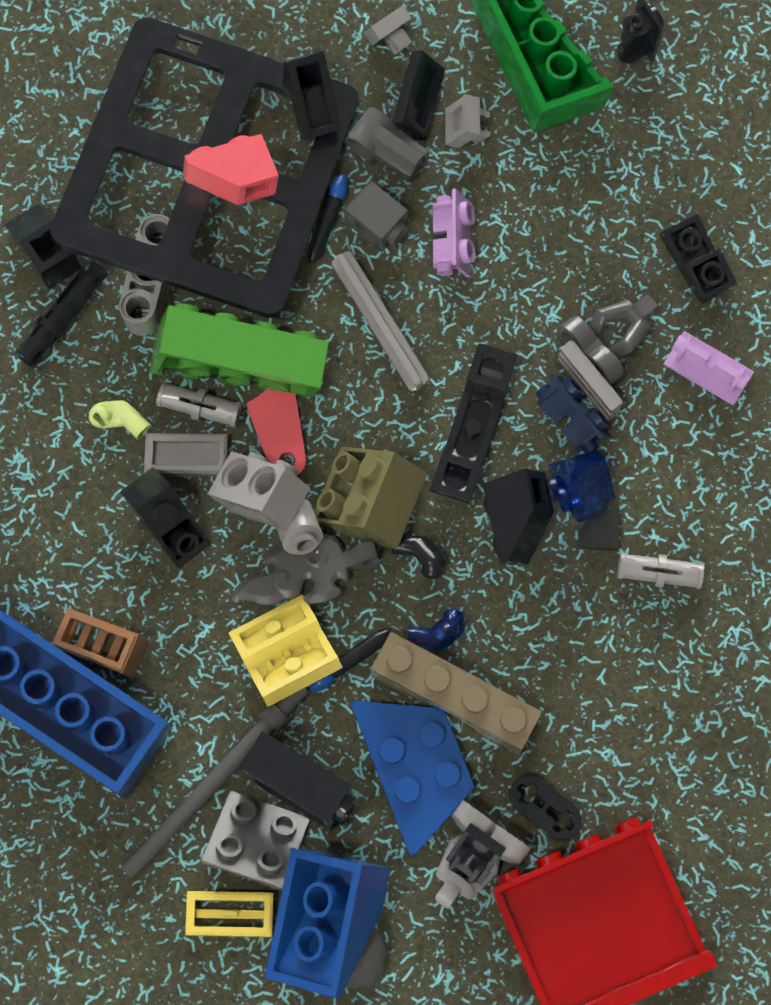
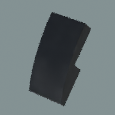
(697, 259)

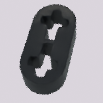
(551, 799)

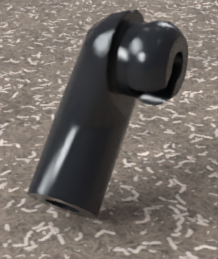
(425, 552)

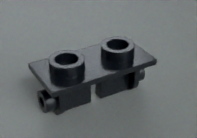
(640, 33)

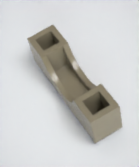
(459, 693)

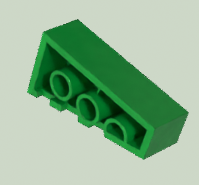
(541, 62)

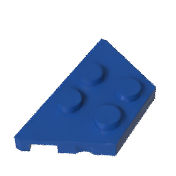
(415, 765)

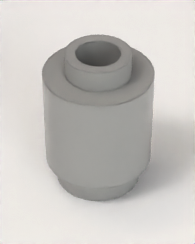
(303, 532)

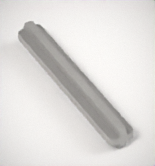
(380, 321)

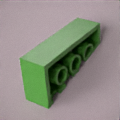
(238, 351)

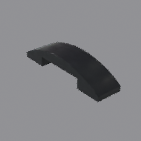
(474, 424)

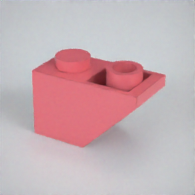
(234, 170)

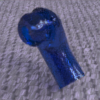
(442, 634)

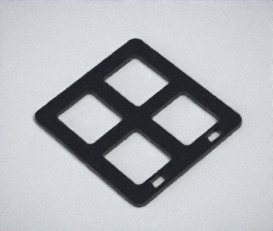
(171, 258)

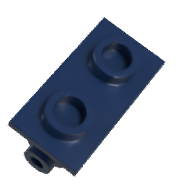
(565, 400)

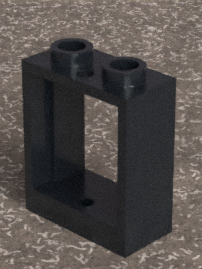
(298, 782)

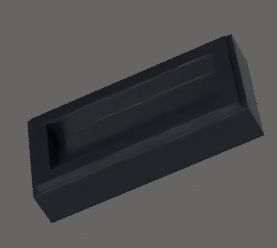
(418, 95)

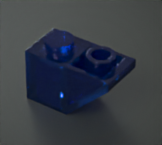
(581, 484)

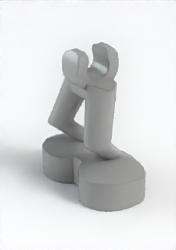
(454, 883)

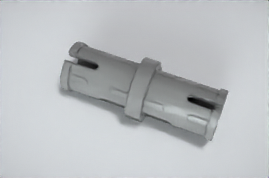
(173, 396)
(689, 573)

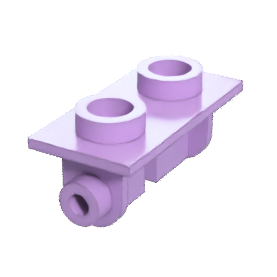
(453, 216)
(708, 368)

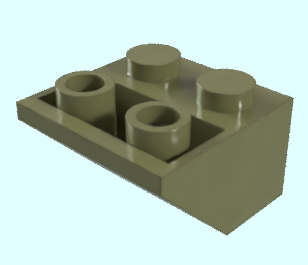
(370, 495)

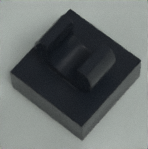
(475, 854)

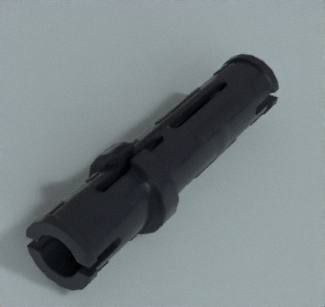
(54, 322)

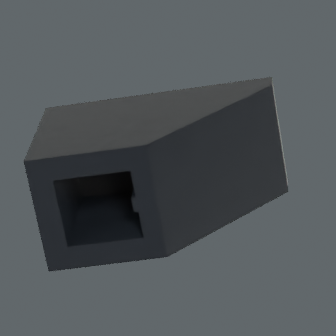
(33, 237)
(518, 514)
(165, 517)

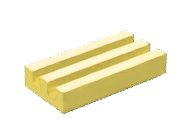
(266, 914)

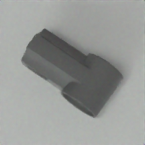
(380, 140)

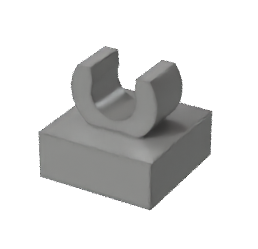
(390, 30)
(463, 122)

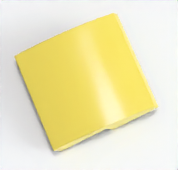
(285, 650)

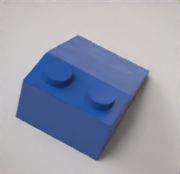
(324, 920)

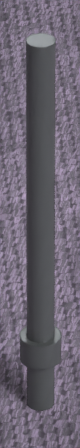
(272, 719)

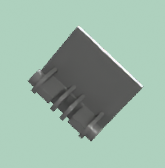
(254, 840)

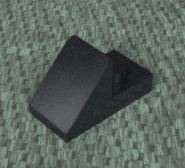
(312, 96)

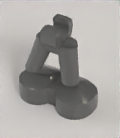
(587, 335)

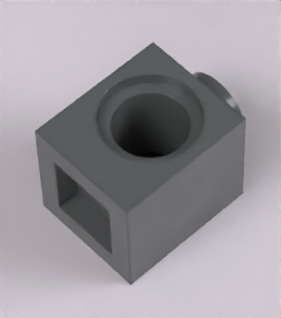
(377, 217)

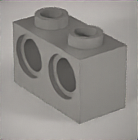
(259, 489)

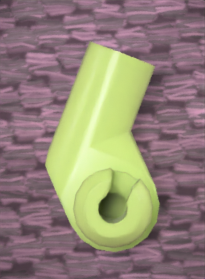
(119, 414)

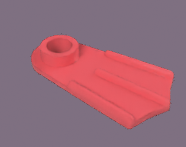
(278, 426)

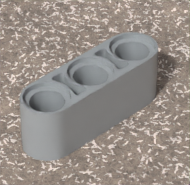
(144, 293)

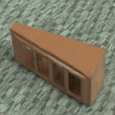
(126, 645)

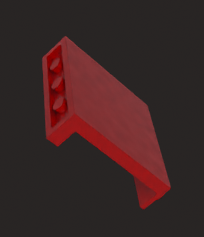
(602, 922)

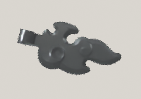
(322, 565)

